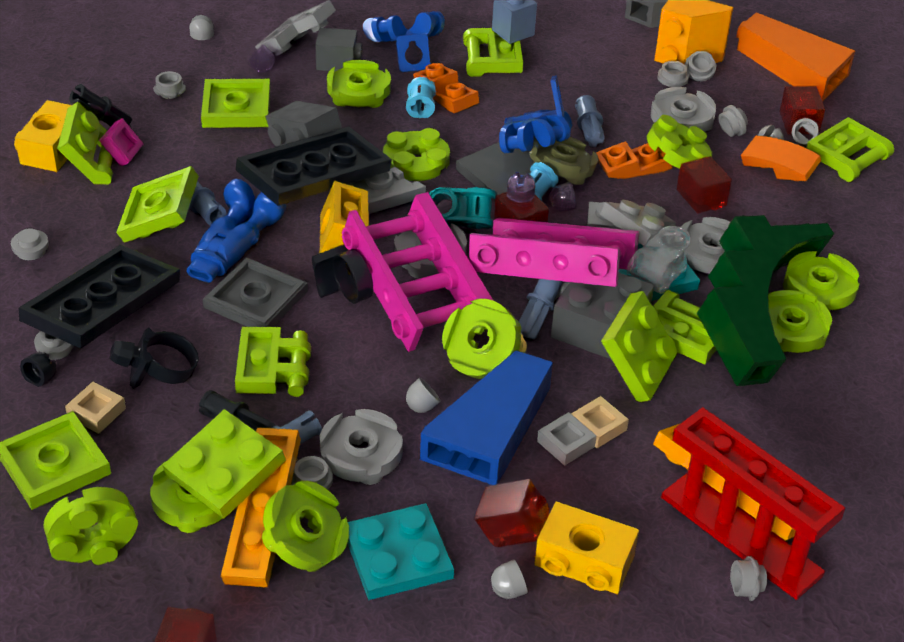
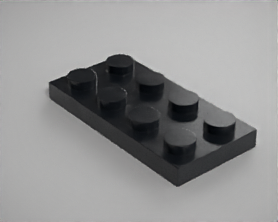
(312, 165)
(99, 296)

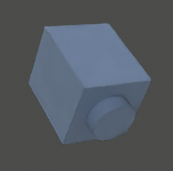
(514, 19)

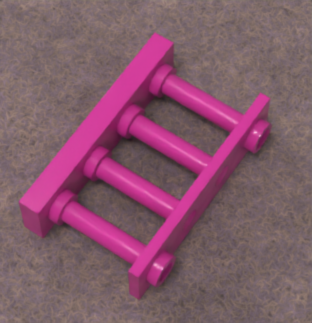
(437, 245)
(553, 251)

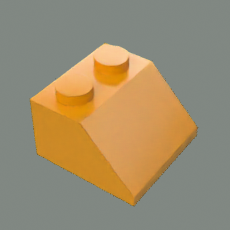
(692, 27)

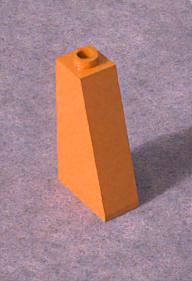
(795, 54)

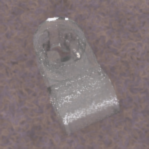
(661, 258)

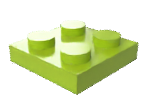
(235, 103)
(158, 204)
(639, 346)
(53, 460)
(224, 463)

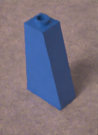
(489, 420)

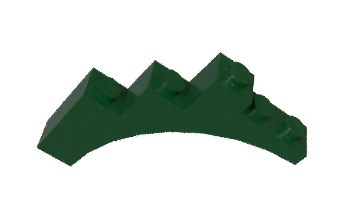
(738, 305)

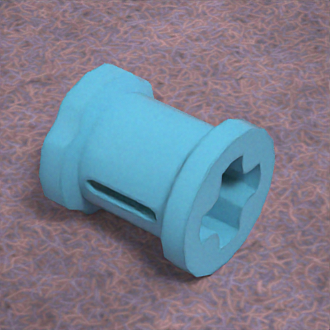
(415, 99)
(543, 177)

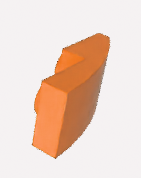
(449, 92)
(786, 158)
(623, 162)

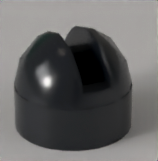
(38, 365)

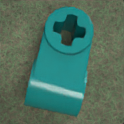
(469, 206)

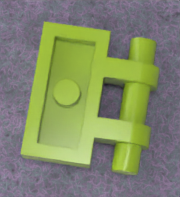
(259, 363)

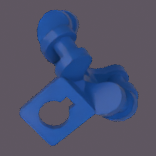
(425, 25)
(543, 124)

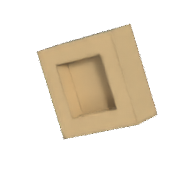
(96, 407)
(602, 420)

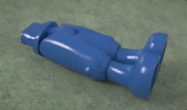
(227, 236)

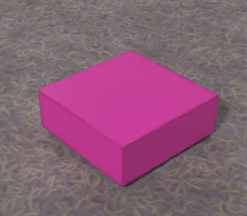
(121, 142)

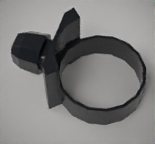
(332, 274)
(142, 362)

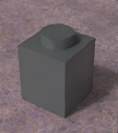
(336, 47)

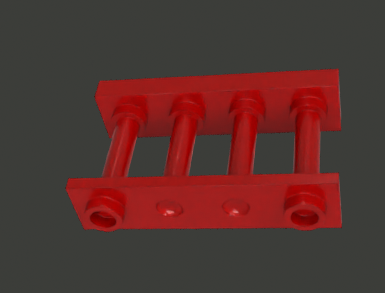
(767, 482)

